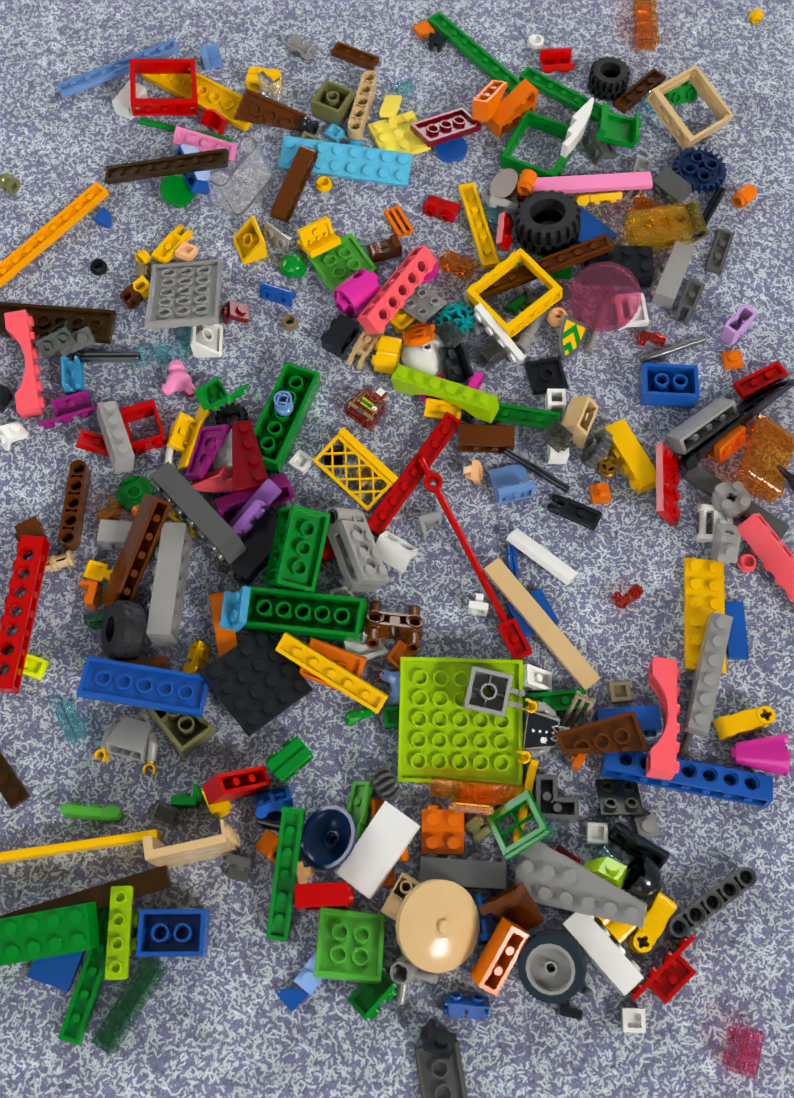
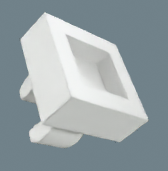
(478, 607)

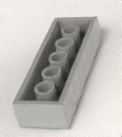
(169, 584)

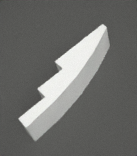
(577, 128)

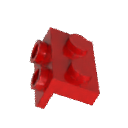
(556, 59)

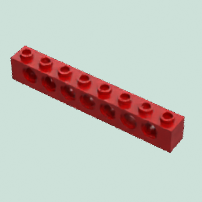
(39, 548)

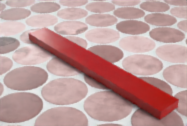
(412, 474)

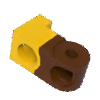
(135, 293)

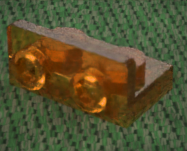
(457, 265)

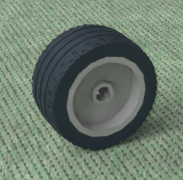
(544, 982)

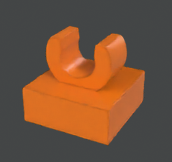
(600, 493)

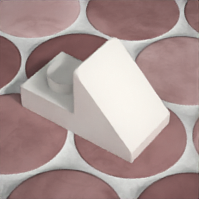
(536, 679)

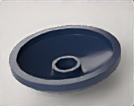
(320, 834)

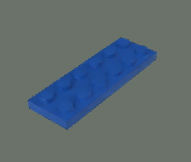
(143, 686)

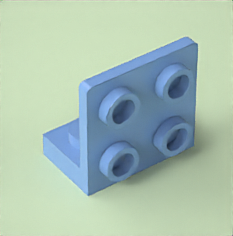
(511, 484)

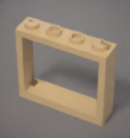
(673, 121)

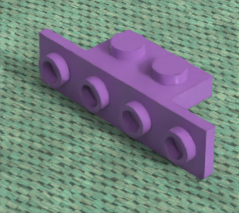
(255, 508)

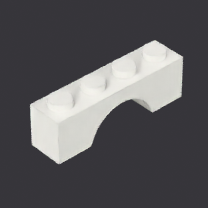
(556, 401)

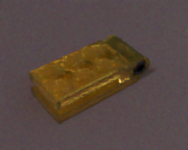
(665, 225)

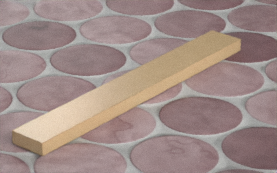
(541, 624)

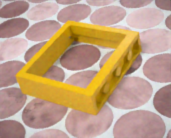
(530, 313)

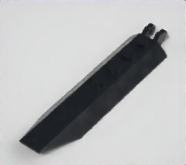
(747, 410)

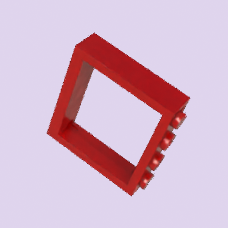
(163, 106)

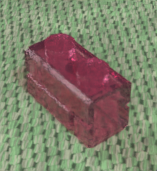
(743, 1050)

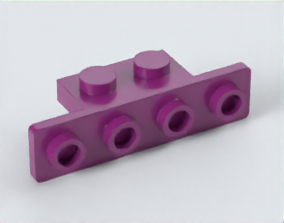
(69, 407)

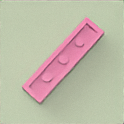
(203, 141)

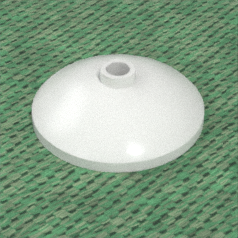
(423, 359)

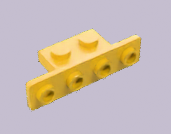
(185, 434)

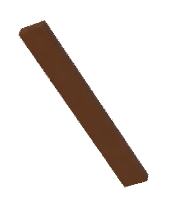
(551, 264)

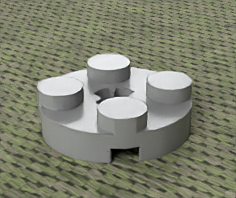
(735, 490)

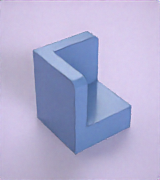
(211, 56)

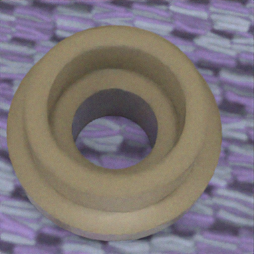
(143, 270)
(289, 318)

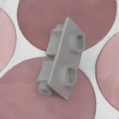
(295, 45)
(276, 236)

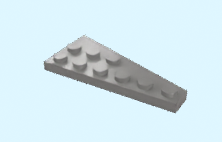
(568, 885)

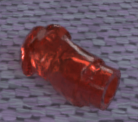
(650, 337)
(628, 597)

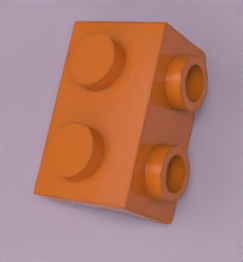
(728, 444)

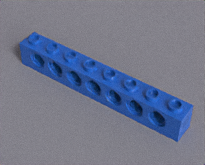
(759, 795)

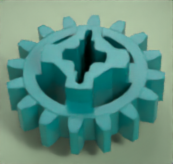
(456, 312)

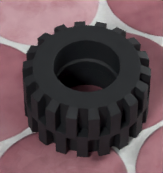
(608, 78)

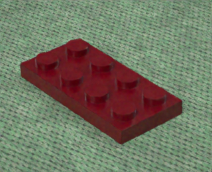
(445, 127)

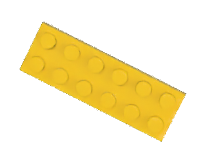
(701, 597)

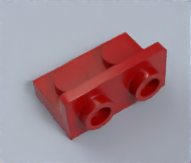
(441, 208)

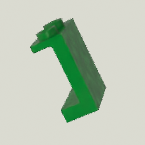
(617, 128)

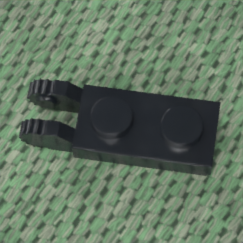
(575, 512)
(637, 844)

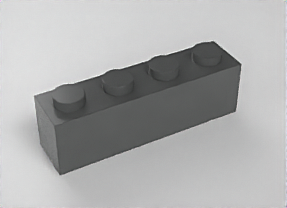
(467, 873)

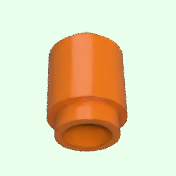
(526, 181)
(744, 195)

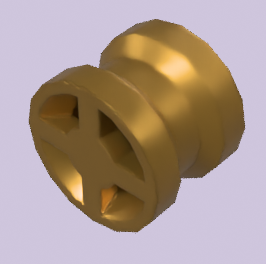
(610, 463)

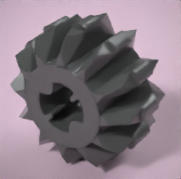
(386, 784)

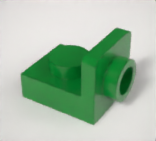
(185, 801)

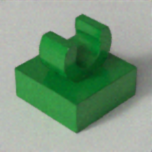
(514, 304)

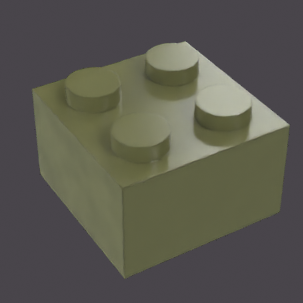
(332, 103)

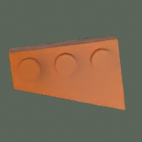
(513, 107)

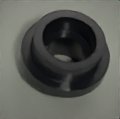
(95, 264)

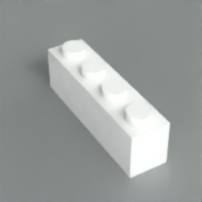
(603, 953)

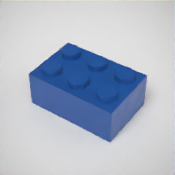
(668, 385)
(173, 933)

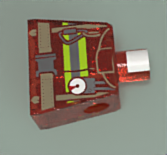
(366, 408)

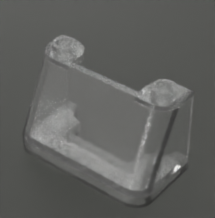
(246, 183)

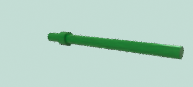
(169, 127)

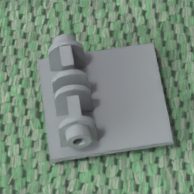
(423, 305)

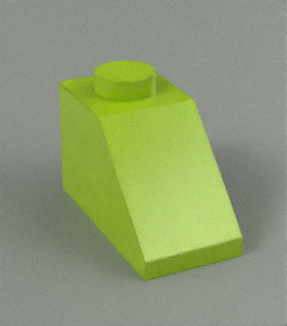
(608, 869)

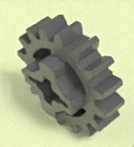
(596, 448)

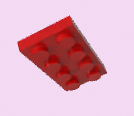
(667, 484)

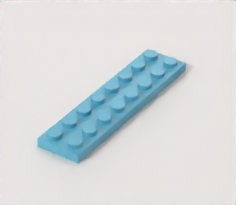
(351, 161)

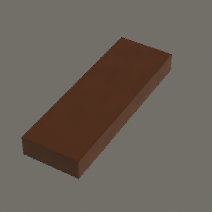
(355, 56)

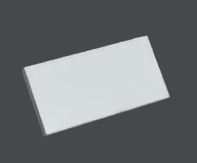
(378, 850)

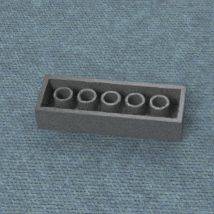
(198, 513)

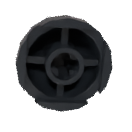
(643, 878)

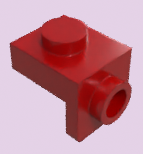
(214, 120)

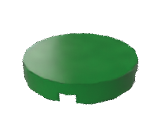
(175, 191)
(136, 487)

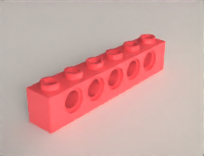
(397, 290)

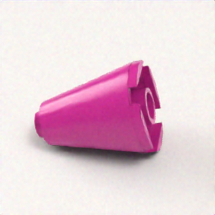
(764, 754)

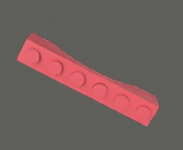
(28, 396)
(663, 679)

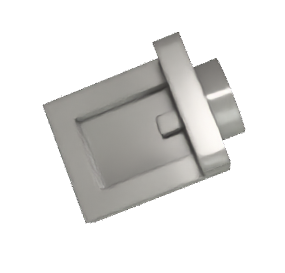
(429, 520)

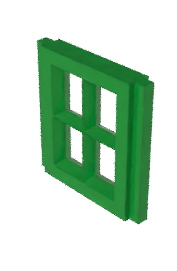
(526, 840)

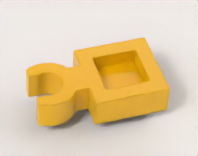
(97, 571)

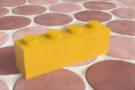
(631, 457)

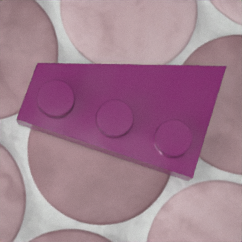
(205, 450)

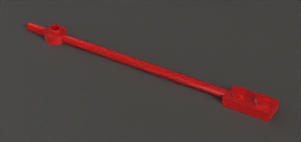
(509, 629)

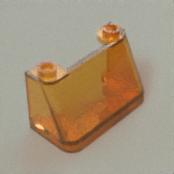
(765, 449)

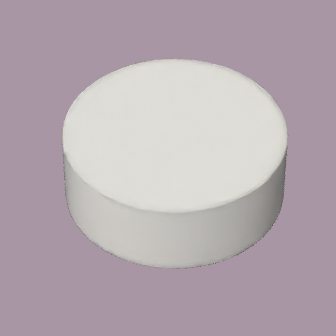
(535, 41)

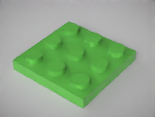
(341, 262)
(349, 946)

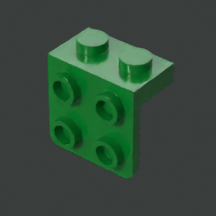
(213, 394)
(370, 996)

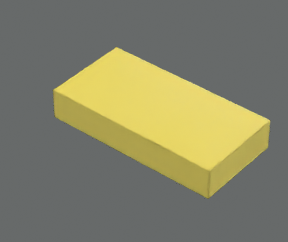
(390, 105)

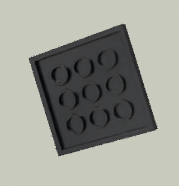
(255, 682)

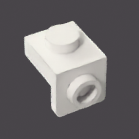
(11, 433)

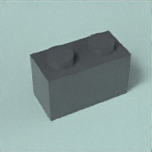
(671, 186)

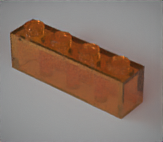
(645, 24)

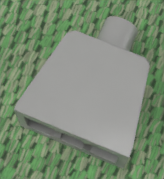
(725, 546)

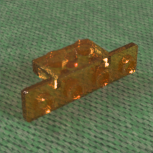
(472, 795)

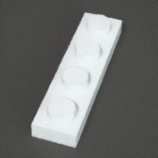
(493, 329)

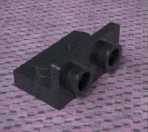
(455, 363)

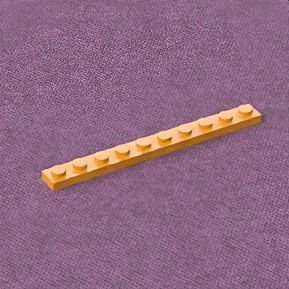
(51, 232)

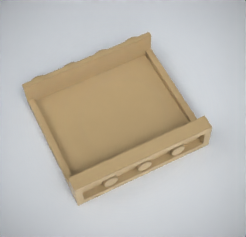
(192, 851)

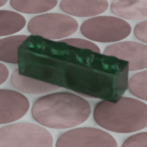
(129, 1006)

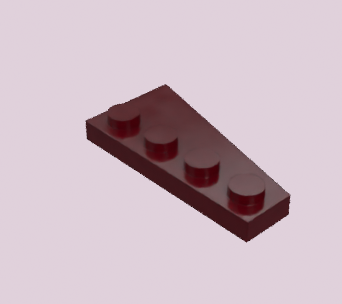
(247, 461)

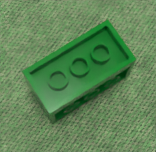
(297, 549)

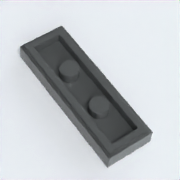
(719, 251)

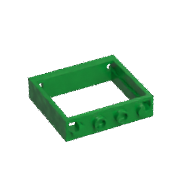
(540, 123)

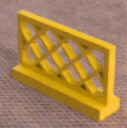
(369, 461)

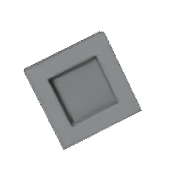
(647, 826)

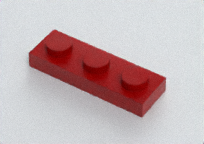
(760, 380)

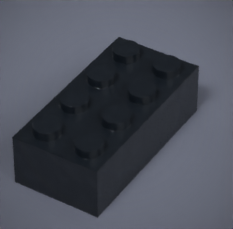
(635, 258)

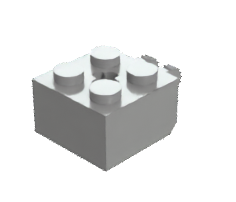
(498, 684)

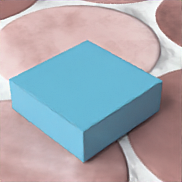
(334, 133)

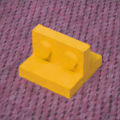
(317, 237)

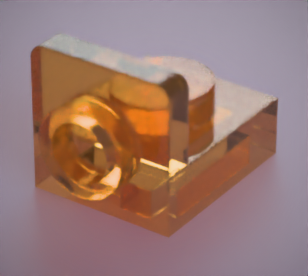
(111, 512)

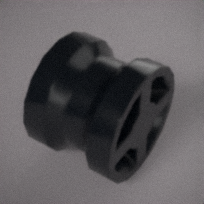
(309, 126)

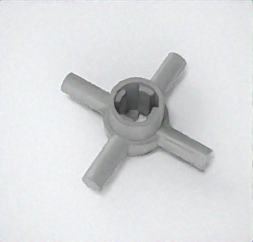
(399, 975)

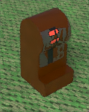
(385, 249)

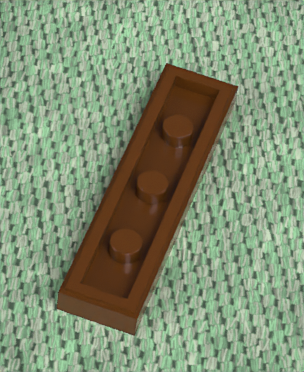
(638, 90)

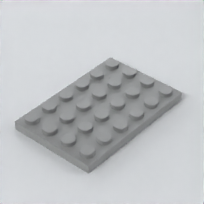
(184, 294)

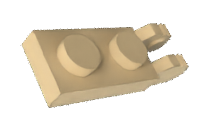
(363, 348)

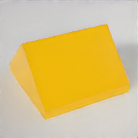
(250, 242)

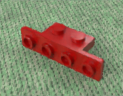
(670, 976)

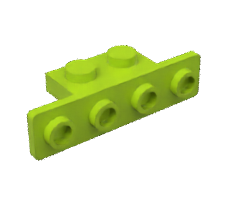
(121, 933)

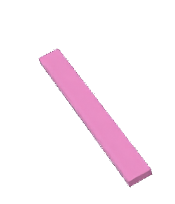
(594, 183)

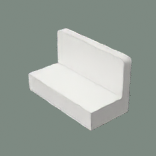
(395, 551)

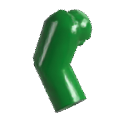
(356, 715)

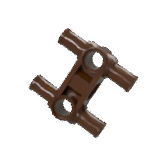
(394, 626)

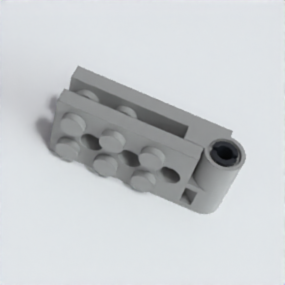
(356, 550)

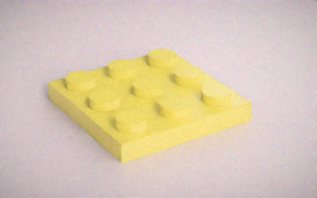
(395, 134)

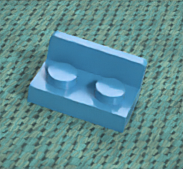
(235, 609)

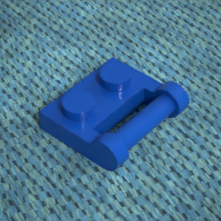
(278, 798)

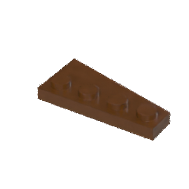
(266, 111)

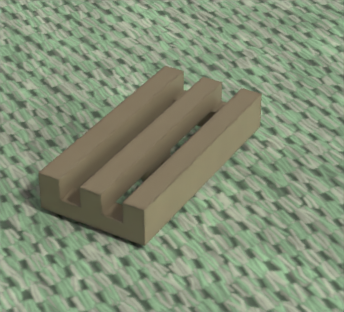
(584, 698)

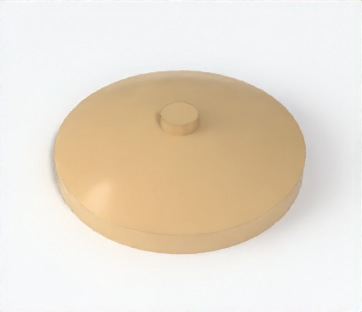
(437, 925)

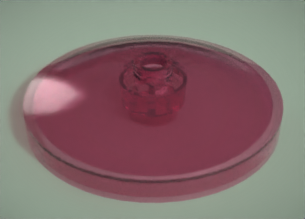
(603, 311)

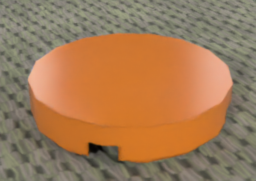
(419, 334)

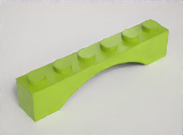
(475, 402)

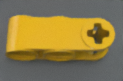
(743, 722)
(656, 918)

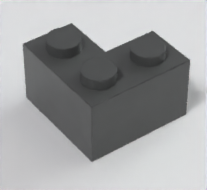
(550, 805)

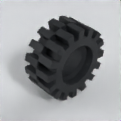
(231, 410)

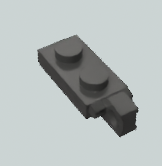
(83, 339)

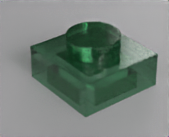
(94, 620)

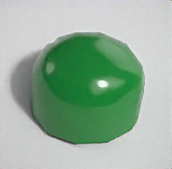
(292, 266)

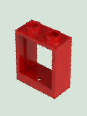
(141, 411)
(323, 895)

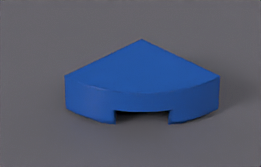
(103, 218)
(292, 997)

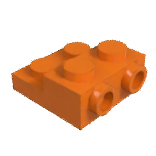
(442, 831)

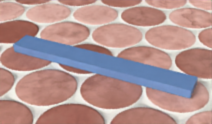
(115, 69)

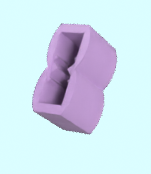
(737, 325)

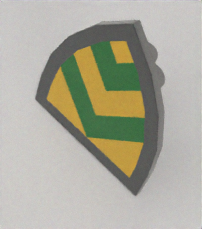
(570, 336)

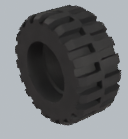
(545, 207)

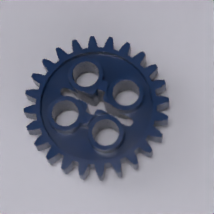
(700, 169)

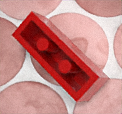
(236, 784)

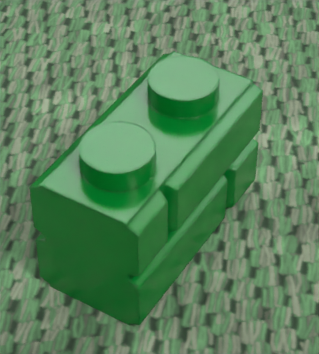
(289, 759)

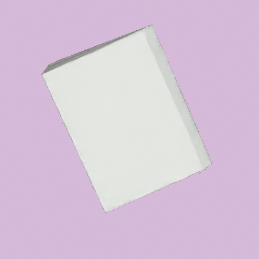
(206, 340)

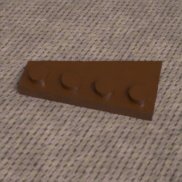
(608, 735)

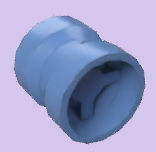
(283, 403)

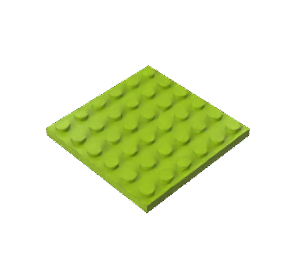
(452, 741)

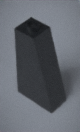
(258, 550)

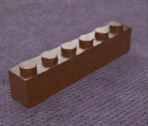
(136, 549)

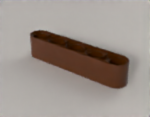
(294, 183)
(76, 513)

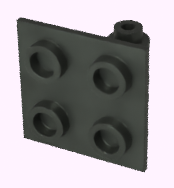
(618, 798)

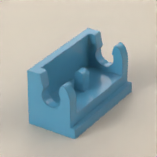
(72, 375)

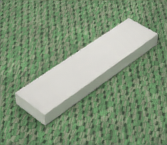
(542, 556)

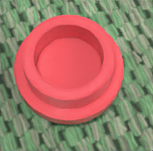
(746, 563)

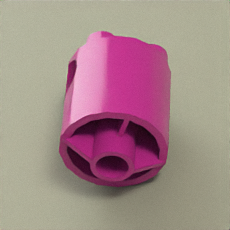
(356, 292)

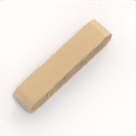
(362, 105)

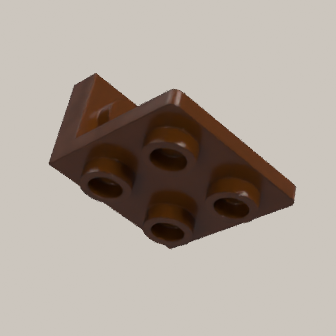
(514, 905)

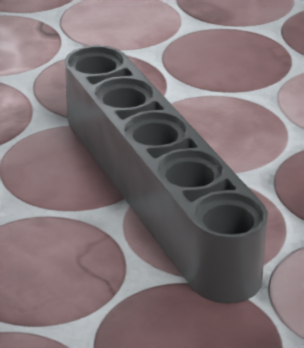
(720, 898)

